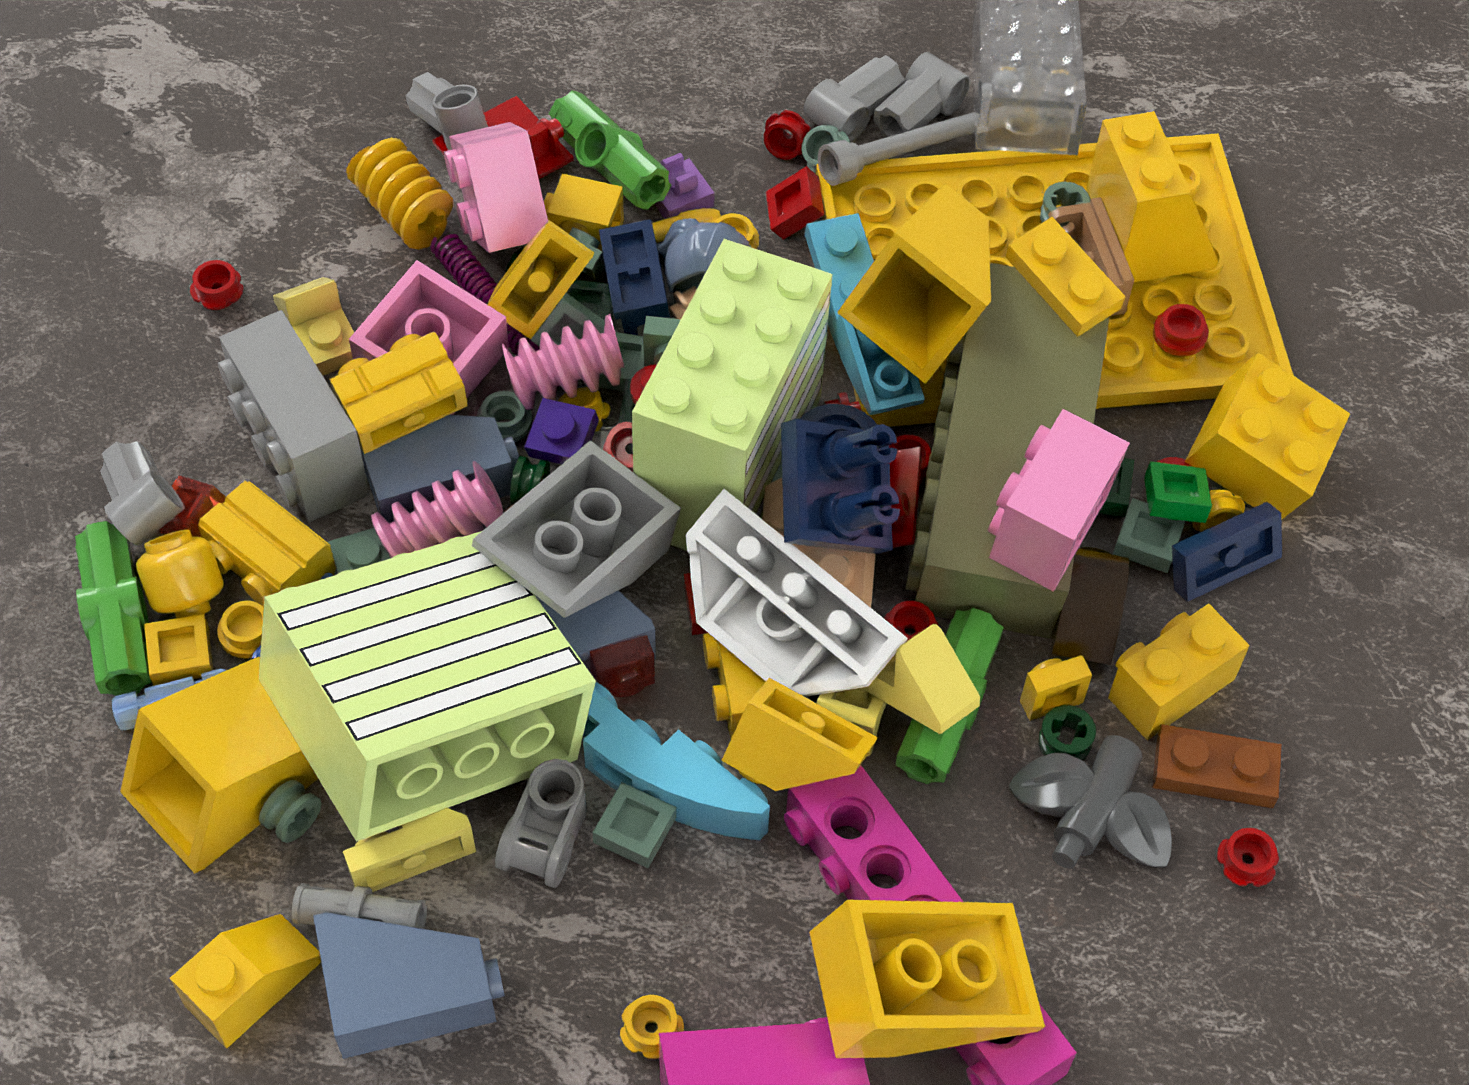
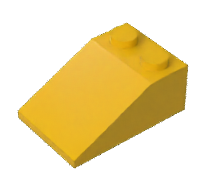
(922, 976)

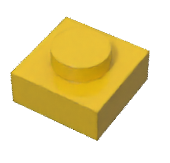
(178, 648)
(1054, 685)

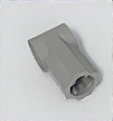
(928, 90)
(855, 97)
(446, 106)
(139, 494)

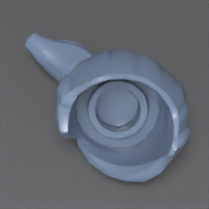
(690, 250)

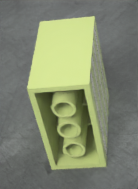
(728, 380)
(421, 683)

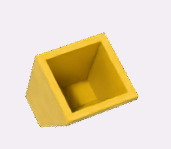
(1148, 200)
(926, 284)
(210, 763)

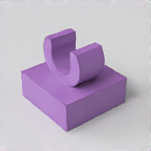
(688, 188)

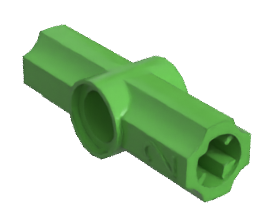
(611, 150)
(112, 609)
(926, 753)

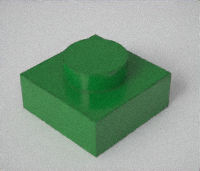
(1177, 492)

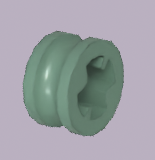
(1062, 194)
(290, 811)

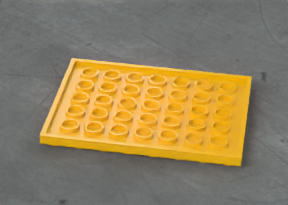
(1011, 193)

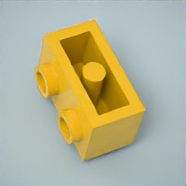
(1177, 669)

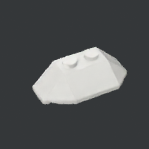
(781, 606)

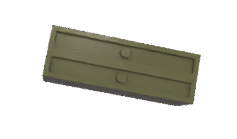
(997, 388)

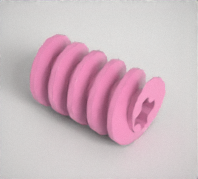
(565, 363)
(446, 517)

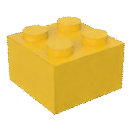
(1268, 436)

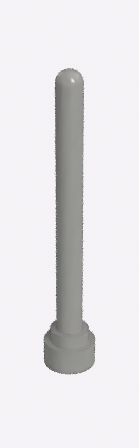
(844, 160)

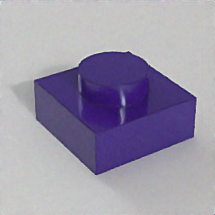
(560, 431)

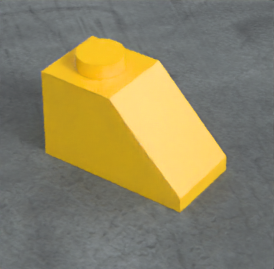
(539, 278)
(794, 741)
(244, 975)

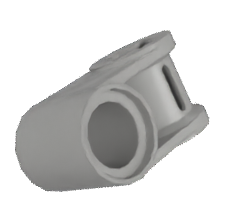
(541, 833)

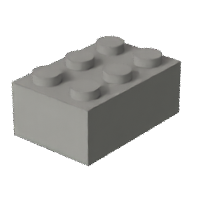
(293, 417)

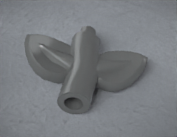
(1096, 804)

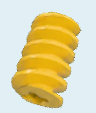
(401, 191)

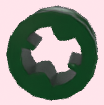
(526, 477)
(1070, 717)

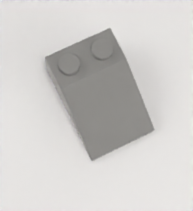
(581, 532)

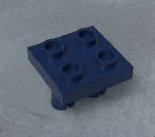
(838, 486)

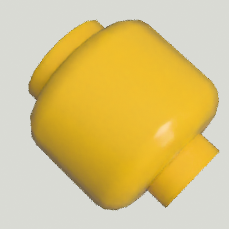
(179, 574)

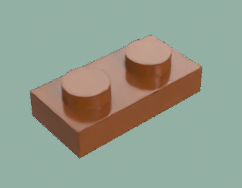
(1217, 766)

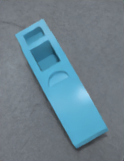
(879, 380)
(675, 772)

